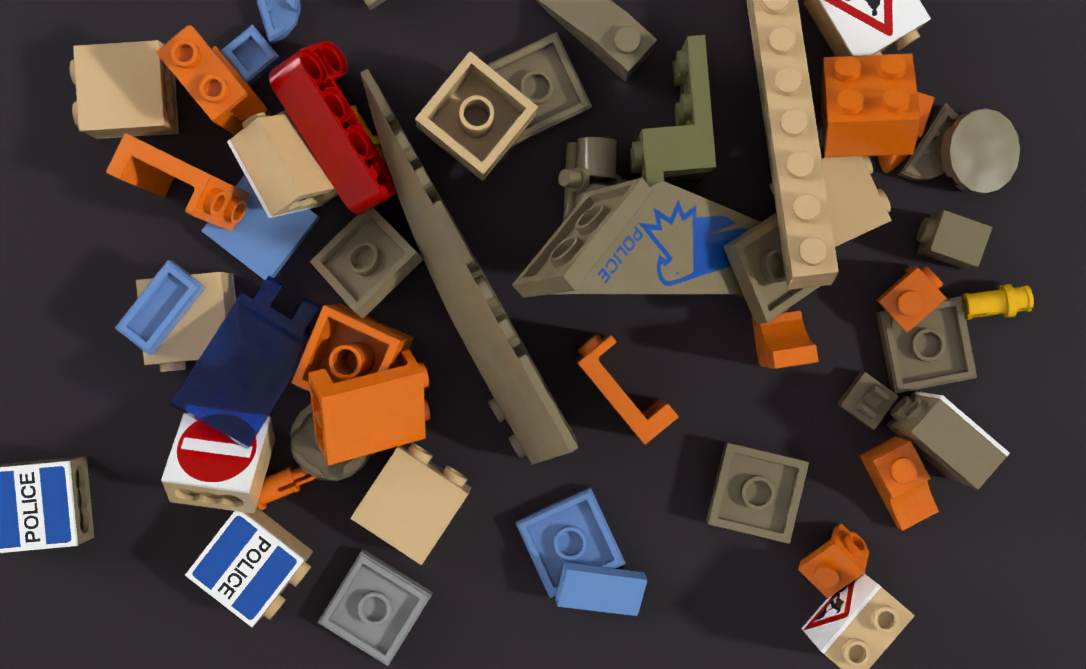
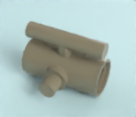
(588, 167)

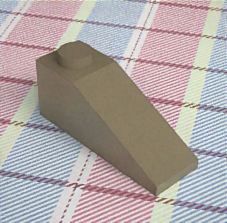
(605, 31)

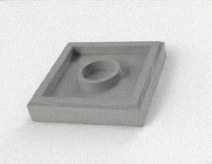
(375, 607)

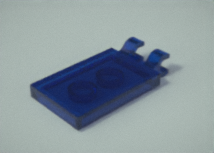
(246, 365)

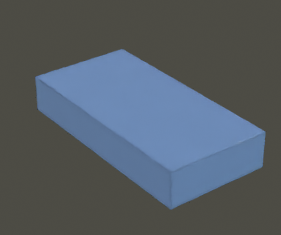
(160, 307)
(601, 589)

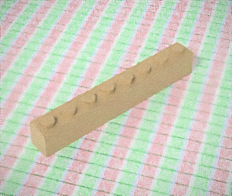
(792, 144)

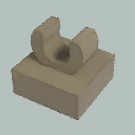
(867, 400)

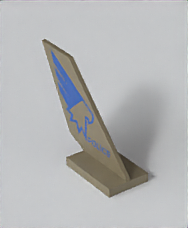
(638, 244)

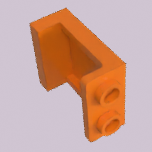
(211, 80)
(155, 171)
(369, 410)
(644, 424)

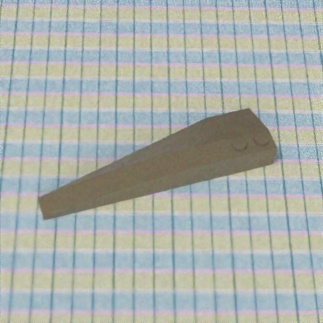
(470, 301)

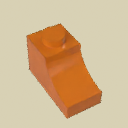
(784, 342)
(900, 481)

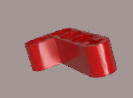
(331, 127)

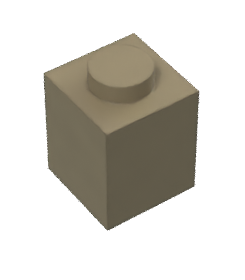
(953, 239)

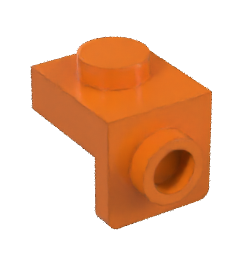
(912, 297)
(836, 561)

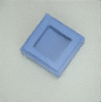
(251, 55)

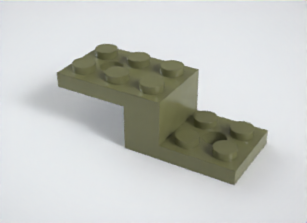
(688, 147)

